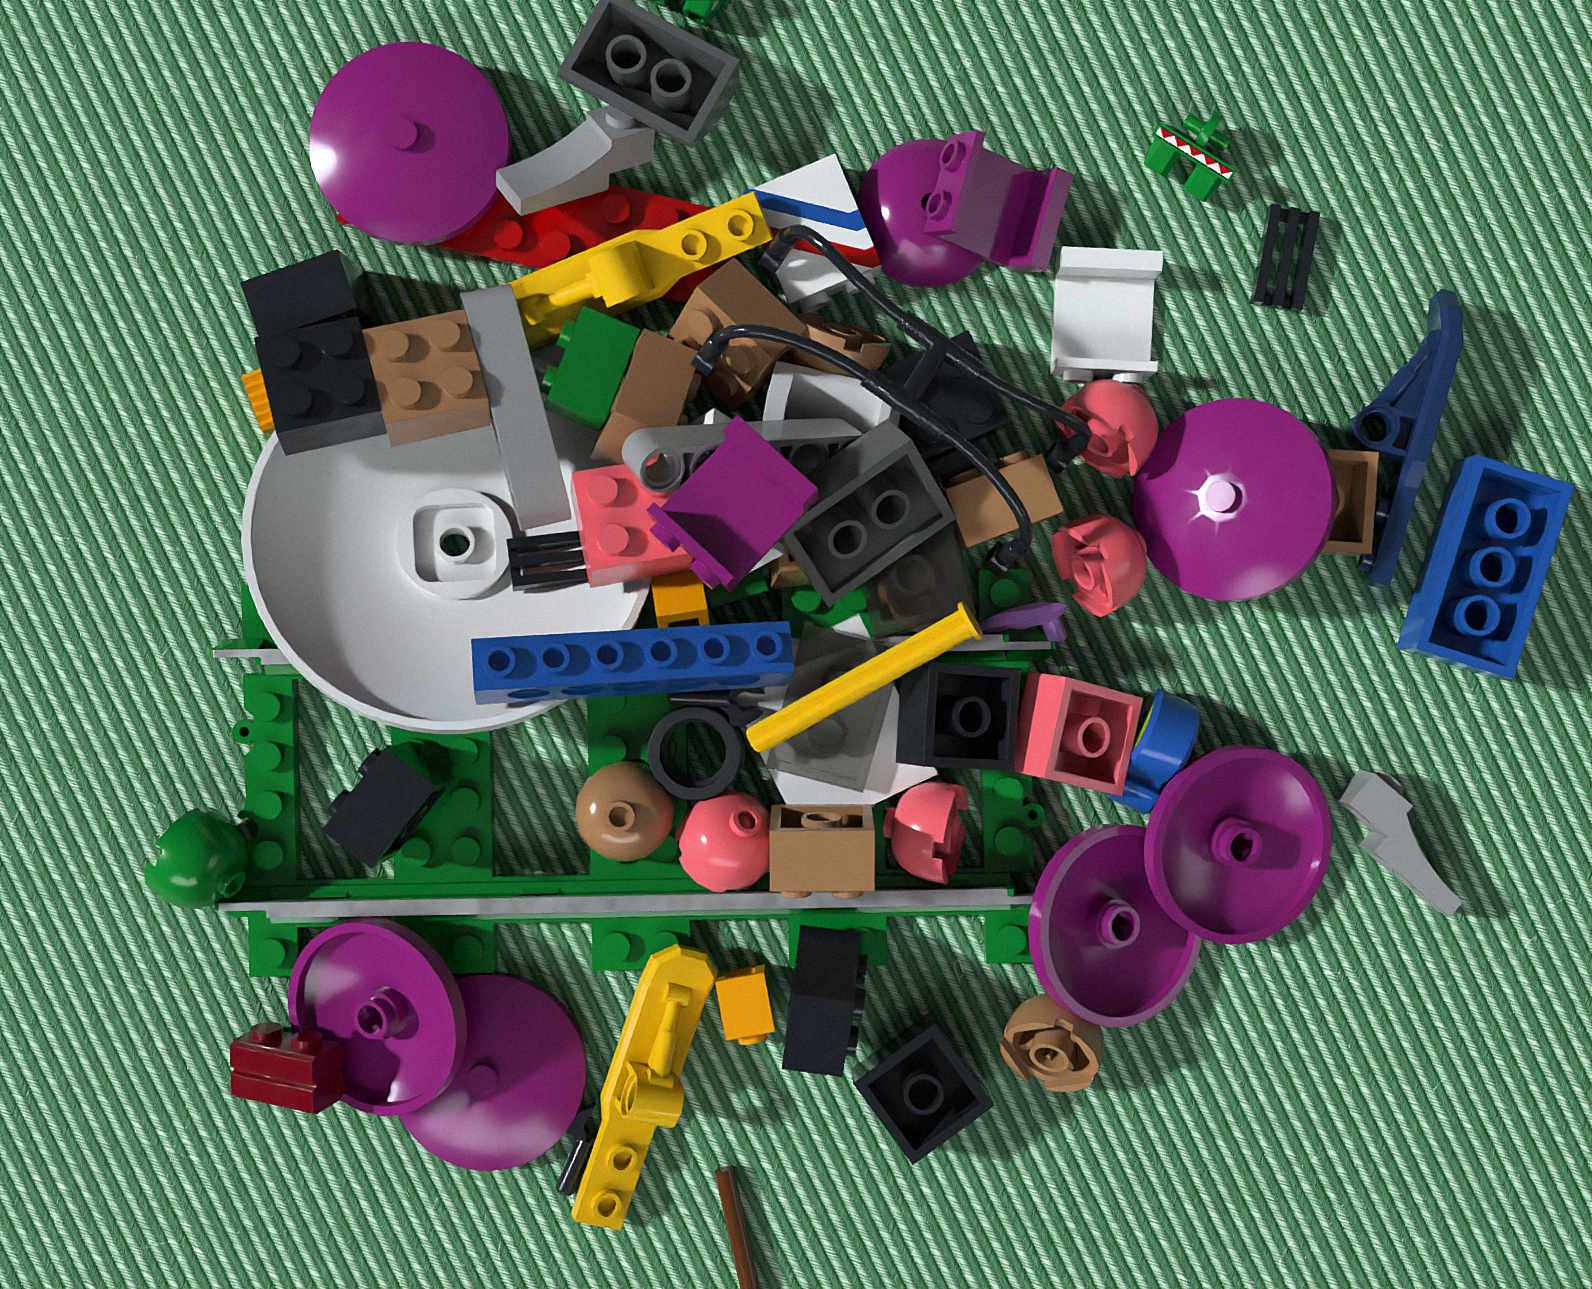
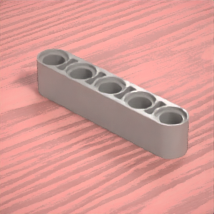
(516, 408)
(683, 445)

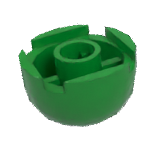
(199, 860)

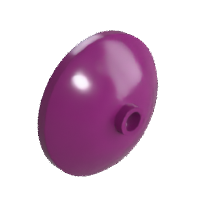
(895, 218)

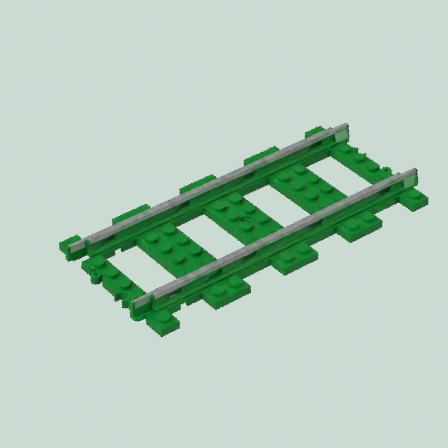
(447, 868)

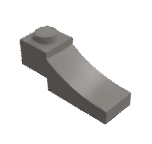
(578, 162)
(1381, 808)

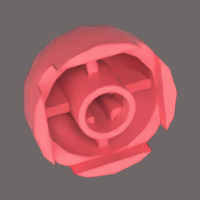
(1120, 423)
(1102, 560)
(928, 829)
(725, 841)

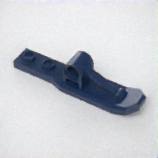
(1410, 418)

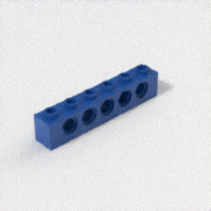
(631, 662)

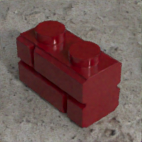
(287, 1068)

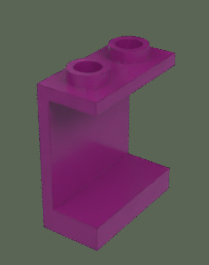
(996, 205)
(733, 507)

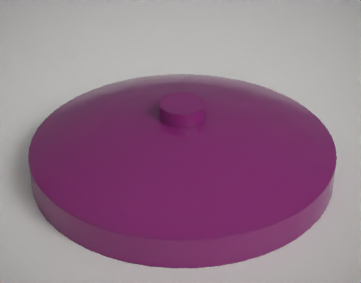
(409, 143)
(1235, 500)
(1238, 844)
(1102, 934)
(389, 1007)
(516, 1080)

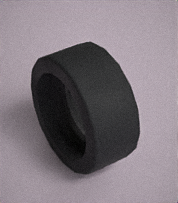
(670, 778)

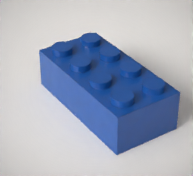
(1485, 566)

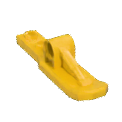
(635, 267)
(644, 1080)

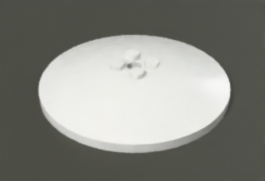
(369, 603)

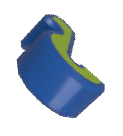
(1159, 749)

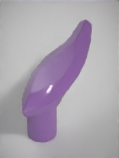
(1027, 616)

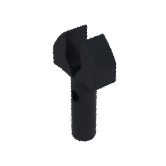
(721, 699)
(580, 1154)

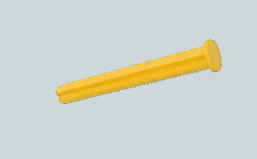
(865, 679)

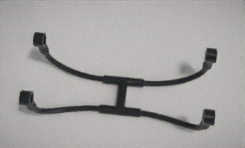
(907, 399)

